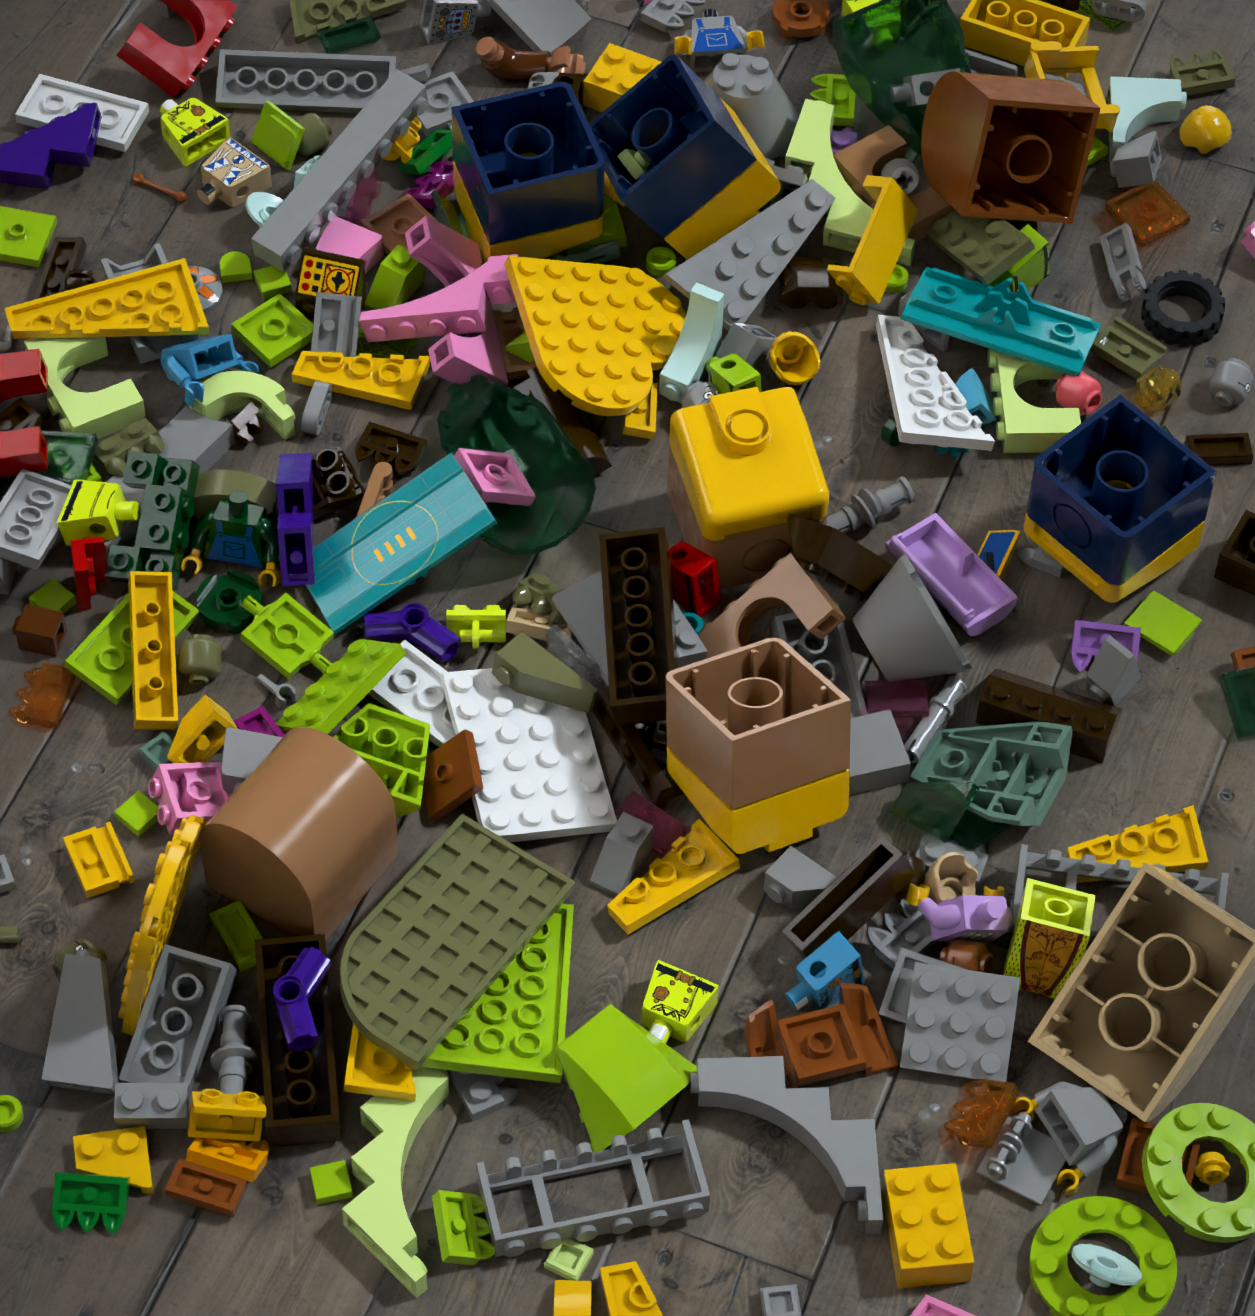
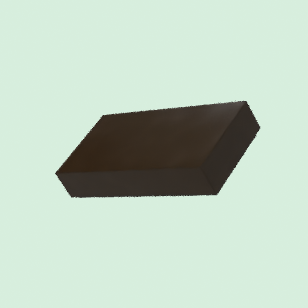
(1221, 448)

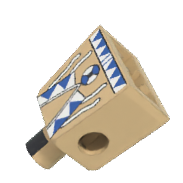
(233, 174)

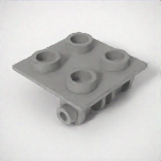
(1023, 1160)

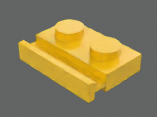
(98, 859)

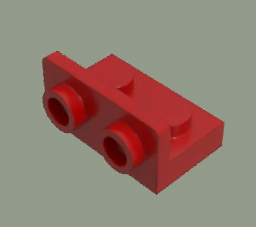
(88, 568)

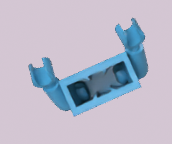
(199, 359)

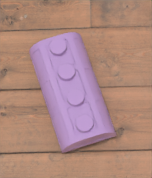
(954, 575)

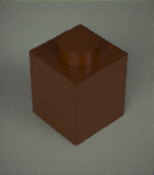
(40, 630)

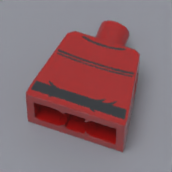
(694, 579)

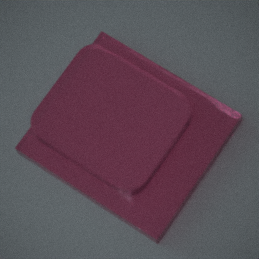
(902, 697)

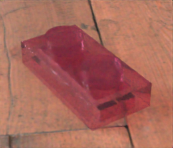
(360, 203)
(665, 827)

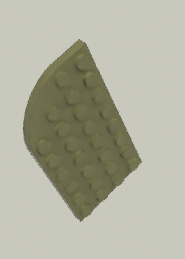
(444, 938)

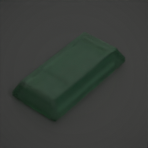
(349, 35)

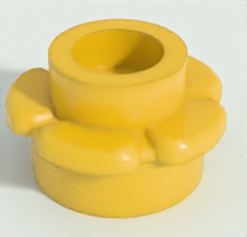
(1212, 1168)

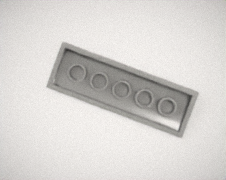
(544, 23)
(300, 80)
(184, 437)

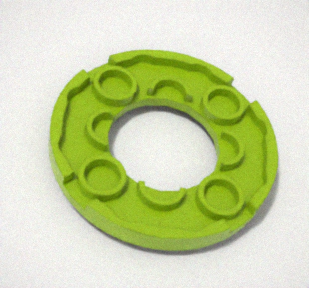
(1167, 1182)
(1102, 1215)

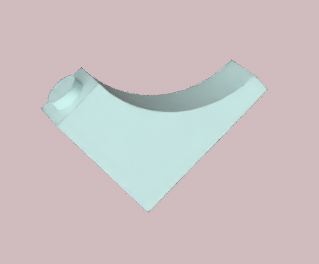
(1141, 105)
(696, 343)

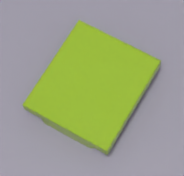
(277, 135)
(1164, 623)

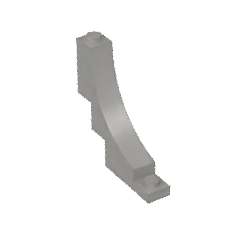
(842, 1146)

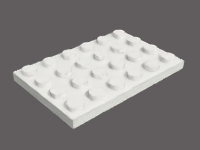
(532, 760)

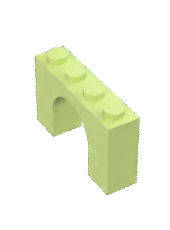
(83, 412)
(1022, 425)

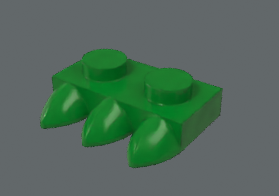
(90, 1197)

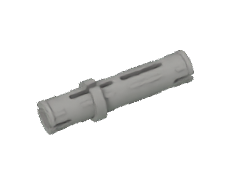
(940, 708)

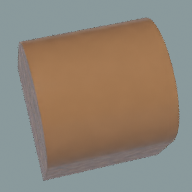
(302, 835)

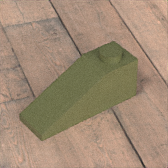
(539, 674)

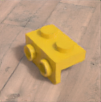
(226, 1115)

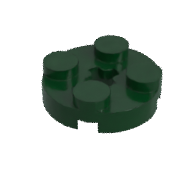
(224, 616)

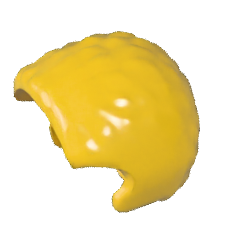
(1206, 129)
(794, 358)

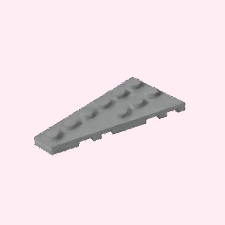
(755, 253)

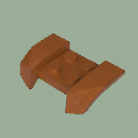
(824, 1040)

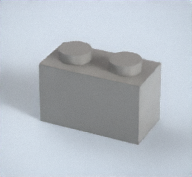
(152, 1105)

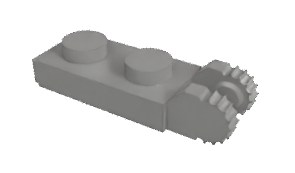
(1123, 260)

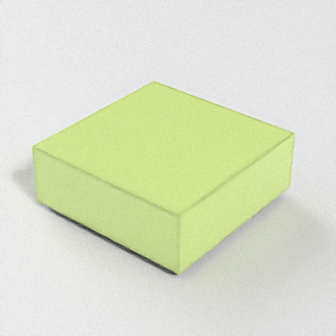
(569, 1259)

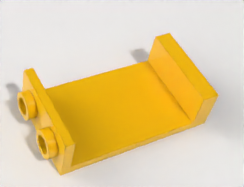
(880, 243)

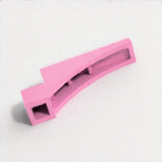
(454, 309)

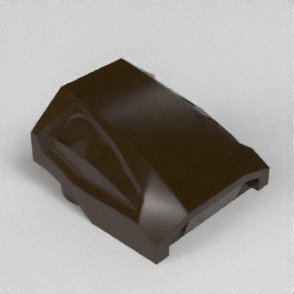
(809, 281)
(333, 481)

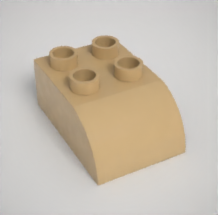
(1150, 994)

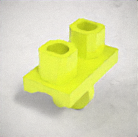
(477, 625)

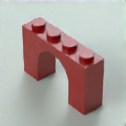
(173, 65)
(26, 448)

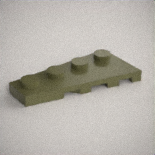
(318, 15)

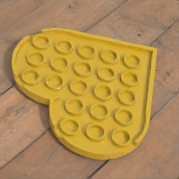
(595, 329)
(159, 917)

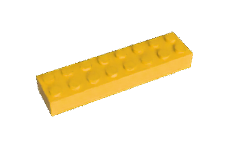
(153, 650)

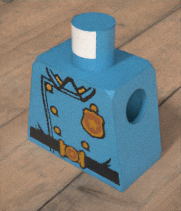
(823, 970)

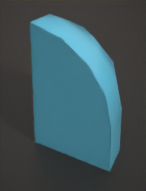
(976, 396)

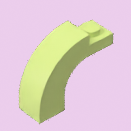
(233, 390)

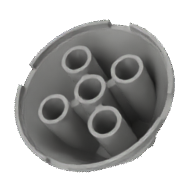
(757, 100)

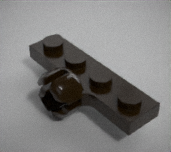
(62, 268)

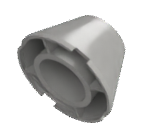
(908, 629)

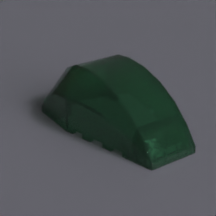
(895, 42)

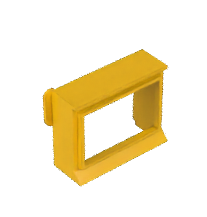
(1054, 59)

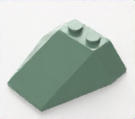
(1012, 765)

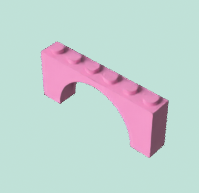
(451, 258)

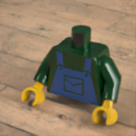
(237, 535)

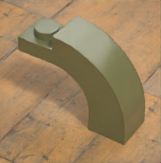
(219, 484)

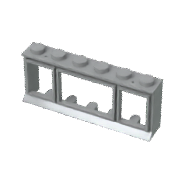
(1113, 872)
(588, 1227)

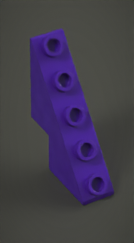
(63, 140)
(296, 519)

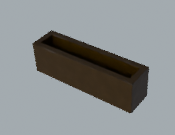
(851, 898)

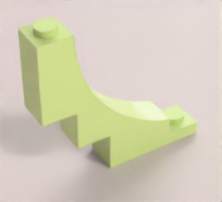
(813, 153)
(378, 1213)

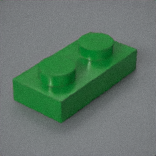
(425, 153)

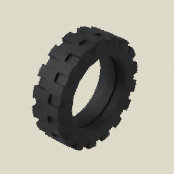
(1178, 331)

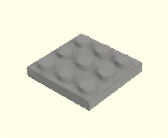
(960, 1022)

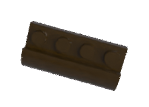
(572, 419)

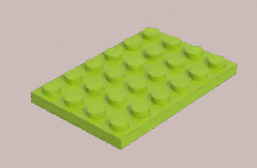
(520, 1015)

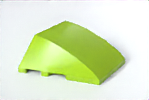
(394, 749)
(619, 1074)

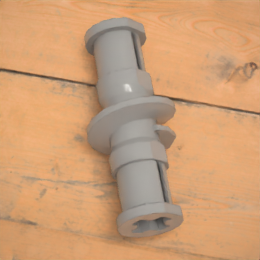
(907, 169)
(871, 505)
(234, 1056)

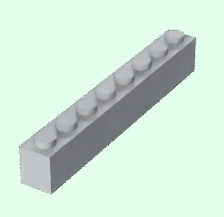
(340, 171)

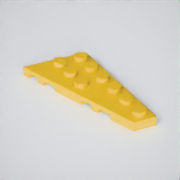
(135, 304)

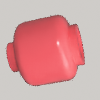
(1079, 392)

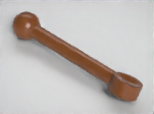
(138, 180)

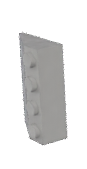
(584, 613)

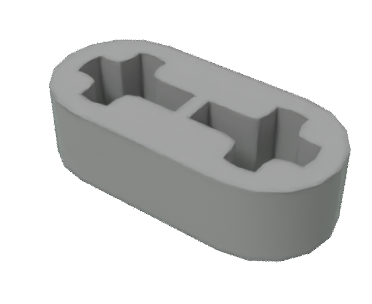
(1121, 9)
(316, 407)

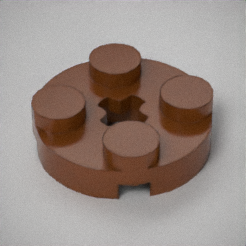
(801, 26)

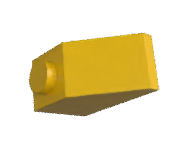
(200, 732)

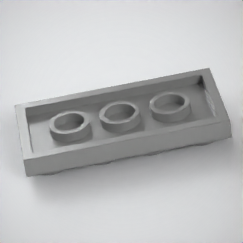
(30, 518)

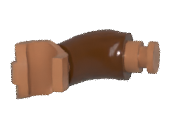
(521, 64)

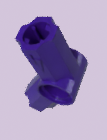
(426, 633)
(300, 982)

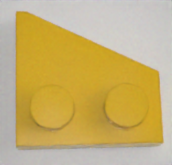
(116, 1154)

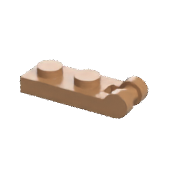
(509, 327)
(378, 487)

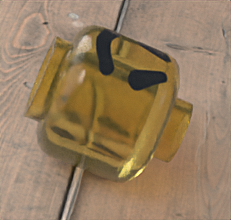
(1158, 388)

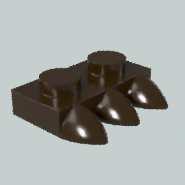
(391, 447)

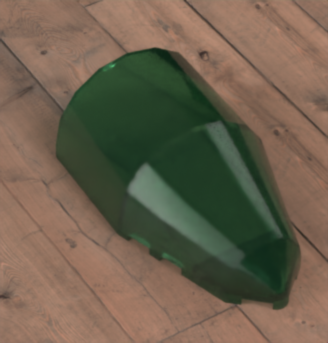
(504, 420)

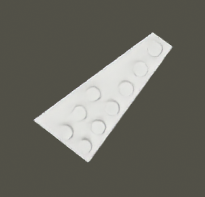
(922, 397)

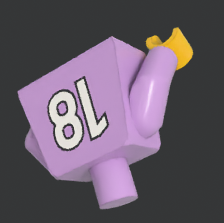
(965, 916)

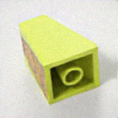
(1048, 936)

